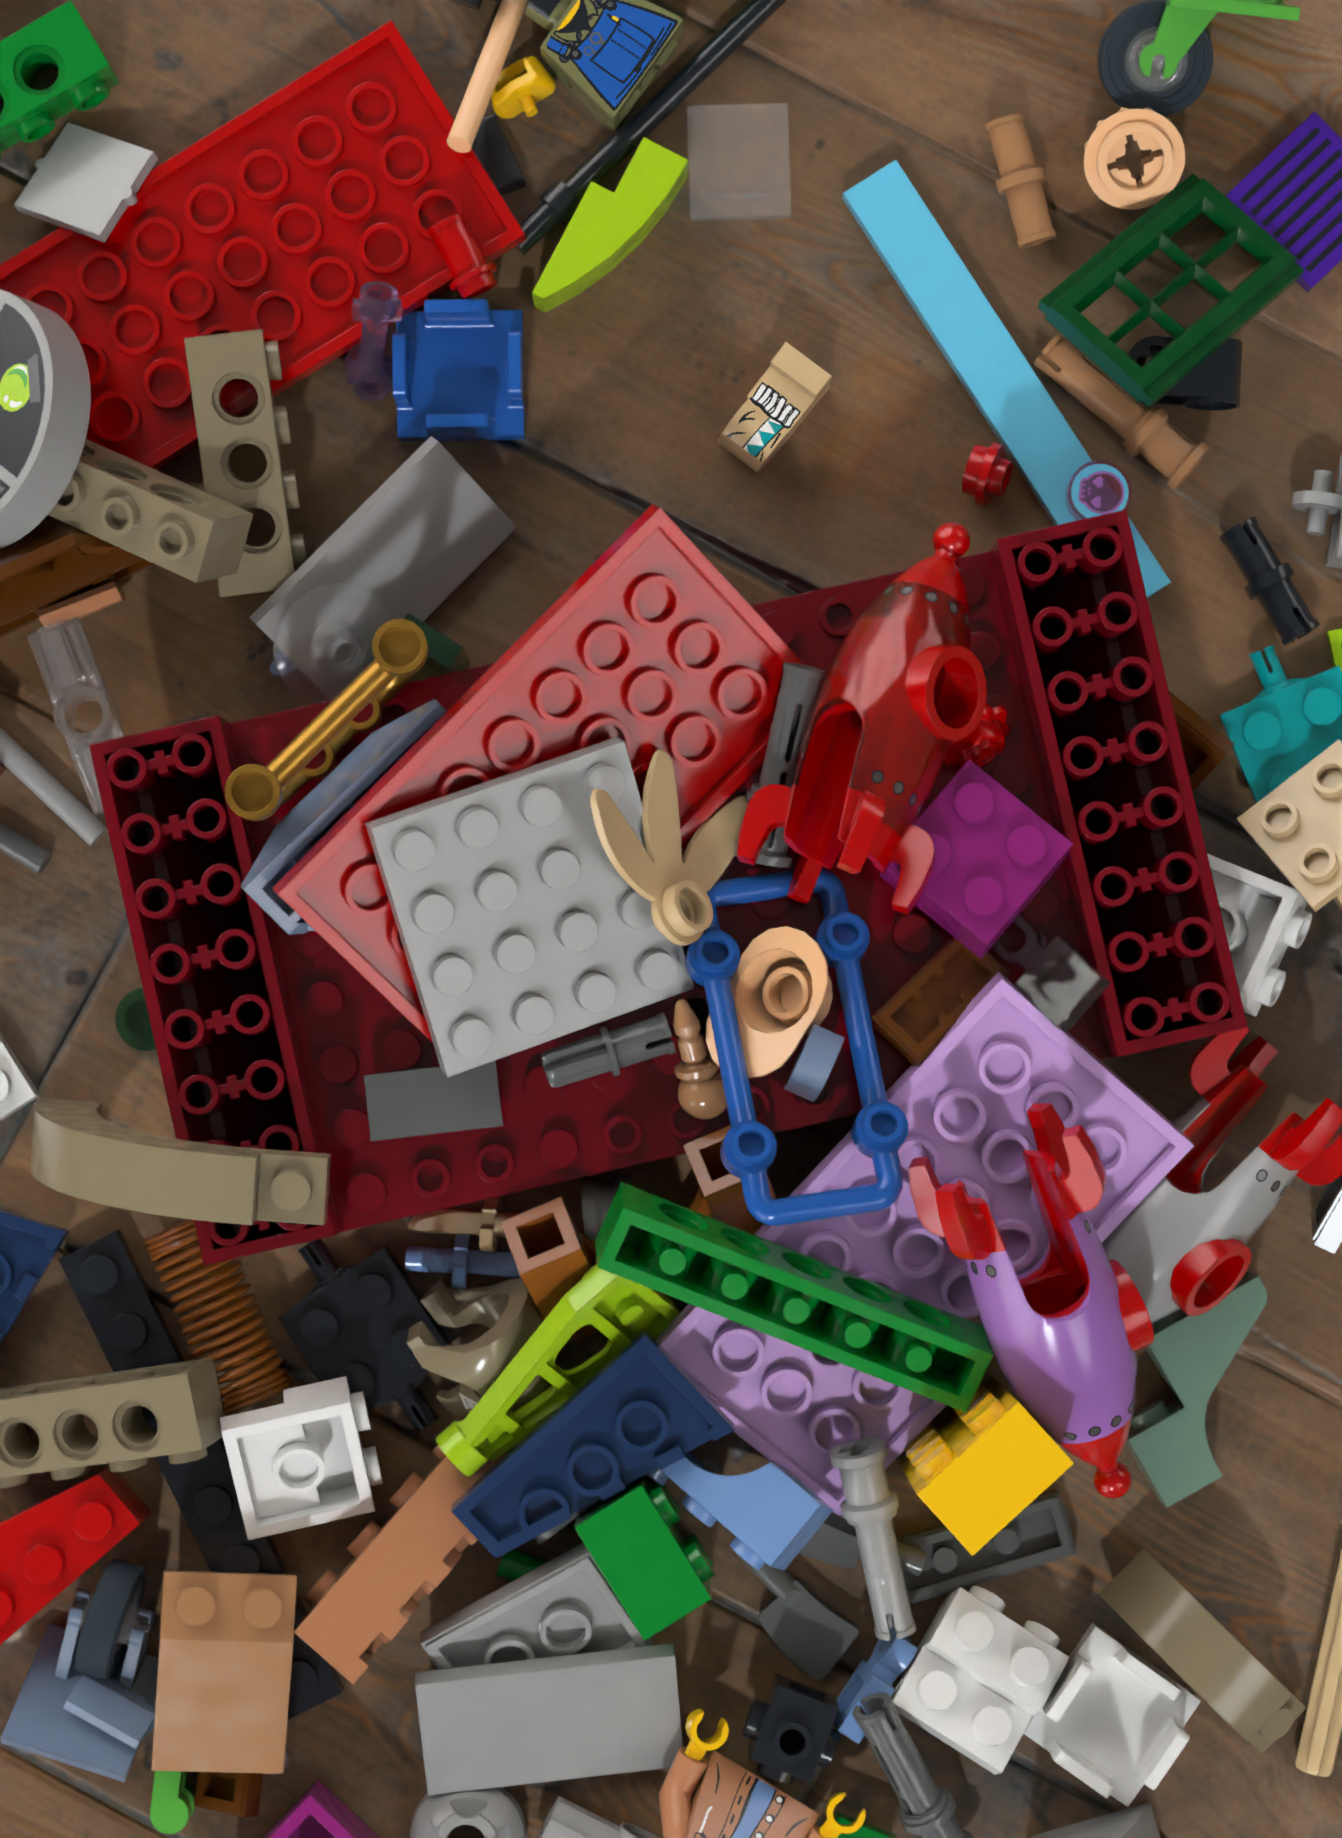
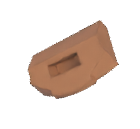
(82, 604)

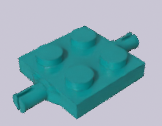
(1283, 723)

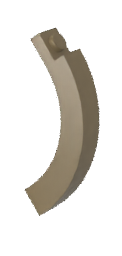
(170, 1176)

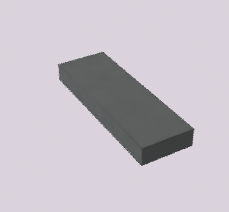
(1029, 1540)

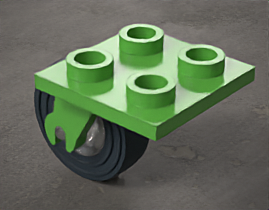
(1162, 52)

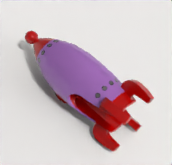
(1073, 1319)

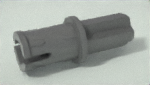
(608, 1051)

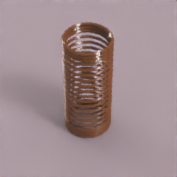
(253, 1387)

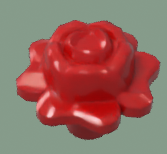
(984, 741)

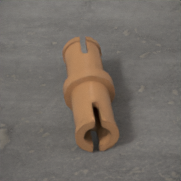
(1021, 180)

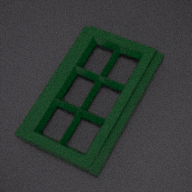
(1209, 331)

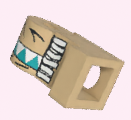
(775, 408)

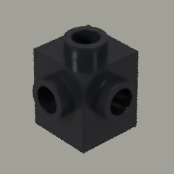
(786, 1708)

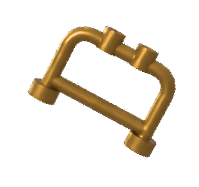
(259, 791)

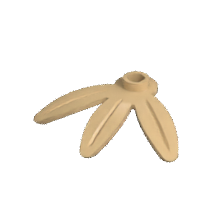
(660, 873)

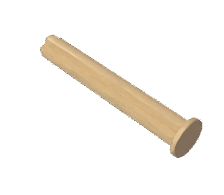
(1323, 1713)

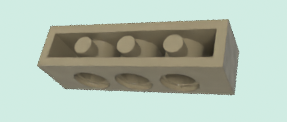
(211, 364)
(153, 515)
(179, 1395)

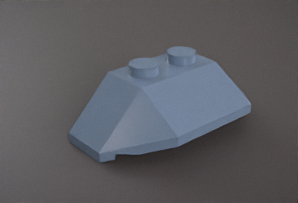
(327, 805)

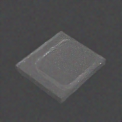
(739, 162)

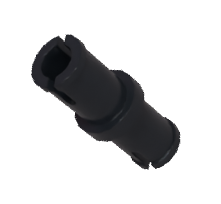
(1269, 581)

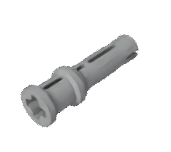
(870, 1510)

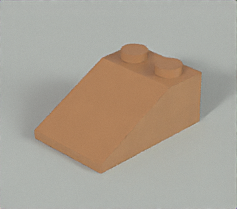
(223, 1672)

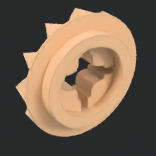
(1159, 170)

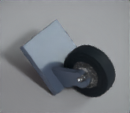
(94, 1645)

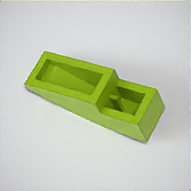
(611, 224)

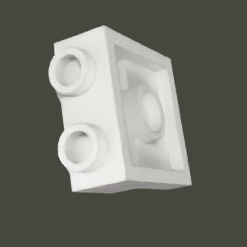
(1259, 925)
(302, 1459)
(979, 1677)

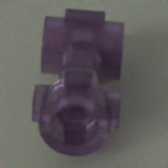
(366, 362)

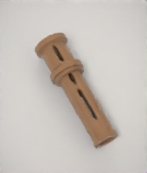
(1144, 429)

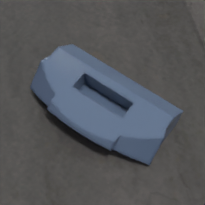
(112, 1708)

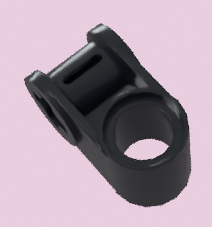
(1208, 387)

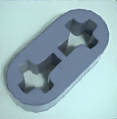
(814, 1063)

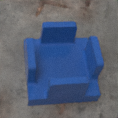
(459, 372)

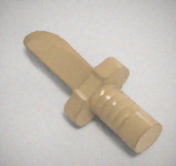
(453, 1221)

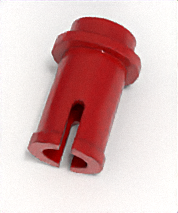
(463, 257)

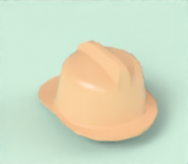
(777, 997)

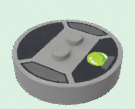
(41, 412)

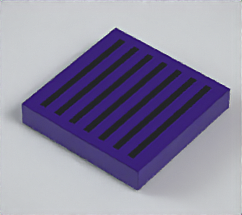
(1299, 198)

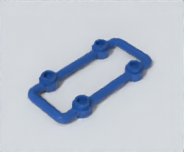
(750, 1145)

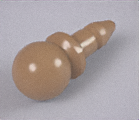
(701, 1084)

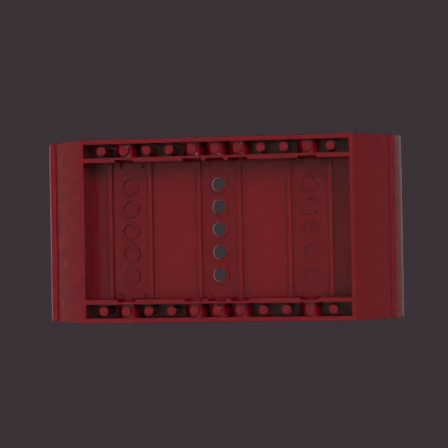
(275, 1029)

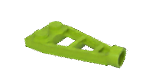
(599, 1299)

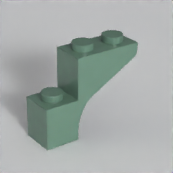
(1191, 1359)

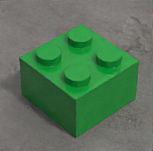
(646, 1555)

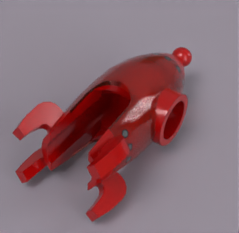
(880, 733)

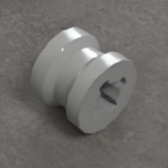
(597, 1200)

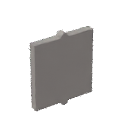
(86, 182)

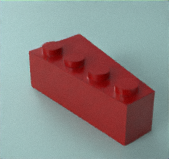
(59, 1541)

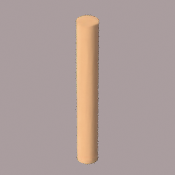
(486, 75)

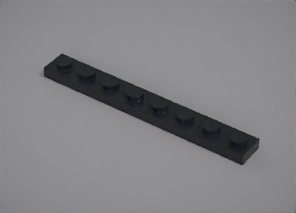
(138, 1337)

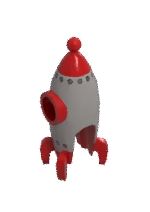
(1189, 1243)

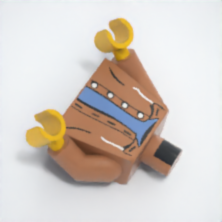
(727, 1801)

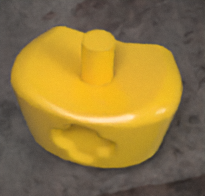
(521, 88)

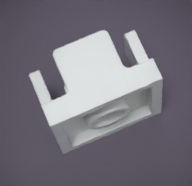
(1113, 1718)

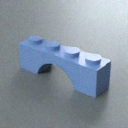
(763, 1508)

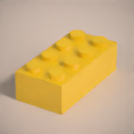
(983, 1465)

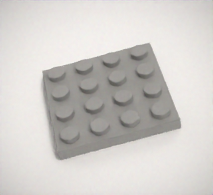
(518, 910)

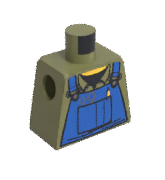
(606, 50)

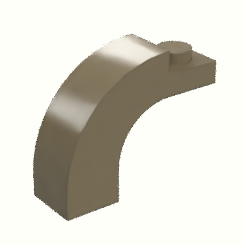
(1202, 1651)

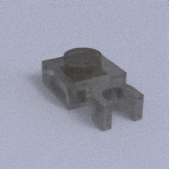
(1056, 976)

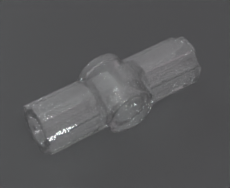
(72, 679)

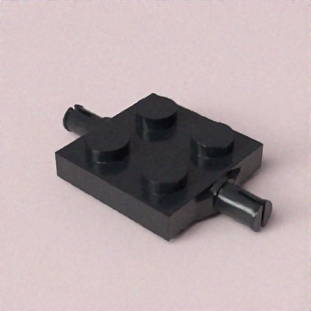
(359, 1329)

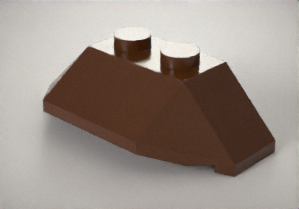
(54, 566)

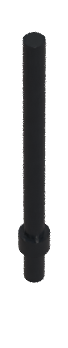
(562, 198)

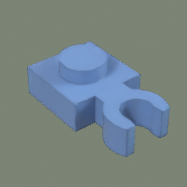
(875, 1676)

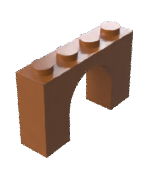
(556, 1255)

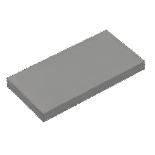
(404, 542)
(549, 1718)

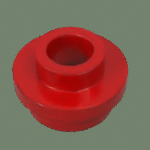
(987, 473)

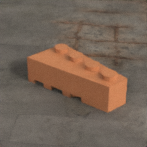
(390, 1569)

